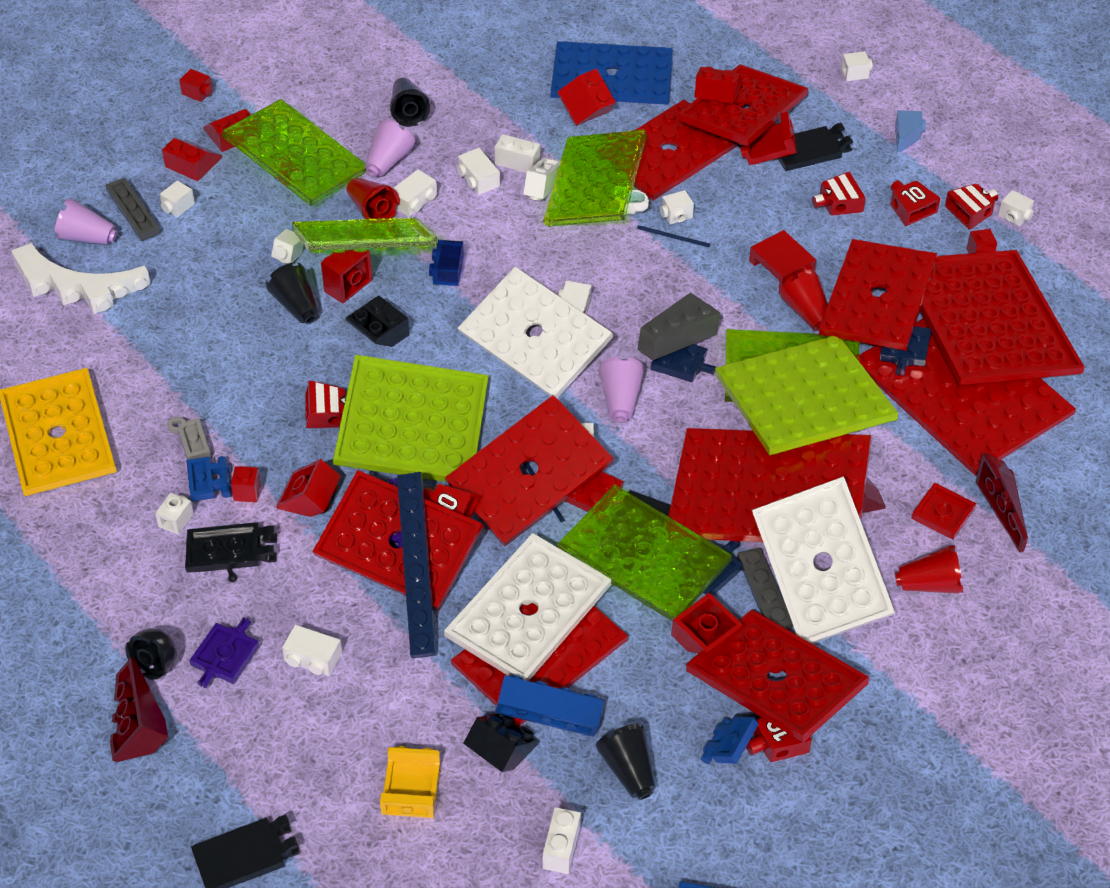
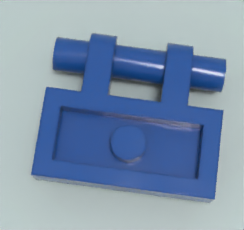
(201, 481)
(729, 740)

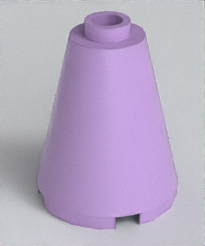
(388, 147)
(83, 225)
(621, 385)

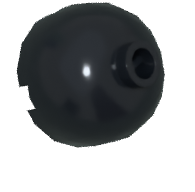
(152, 648)

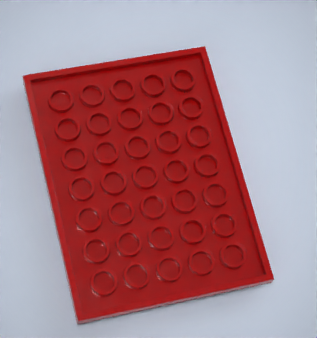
(994, 320)
(969, 417)
(731, 473)

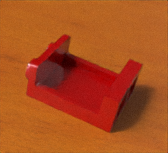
(773, 143)
(782, 257)

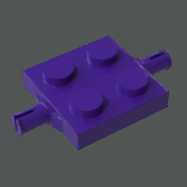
(224, 653)

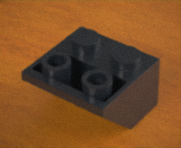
(380, 322)
(500, 741)

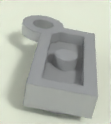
(191, 437)

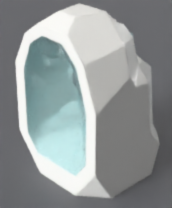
(638, 202)

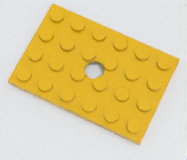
(48, 403)

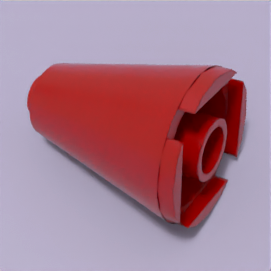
(373, 198)
(805, 297)
(932, 573)

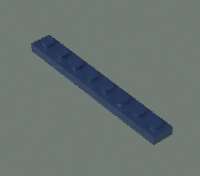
(416, 565)

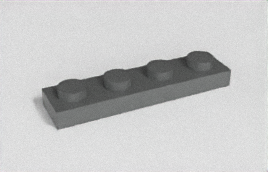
(132, 209)
(764, 587)

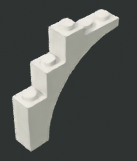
(71, 286)

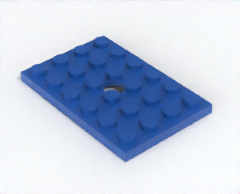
(641, 76)

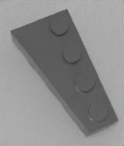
(678, 327)

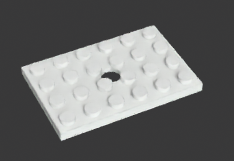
(547, 360)
(827, 523)
(534, 574)

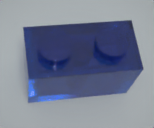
(447, 262)

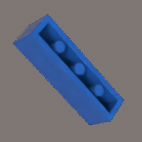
(549, 705)

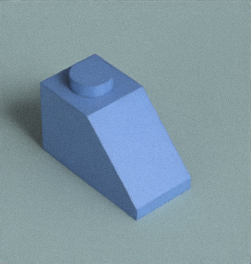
(908, 128)

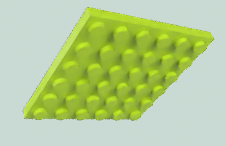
(805, 394)
(410, 418)

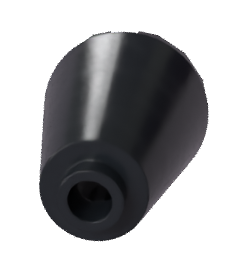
(408, 103)
(293, 291)
(629, 759)

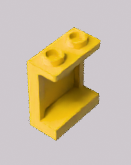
(410, 782)

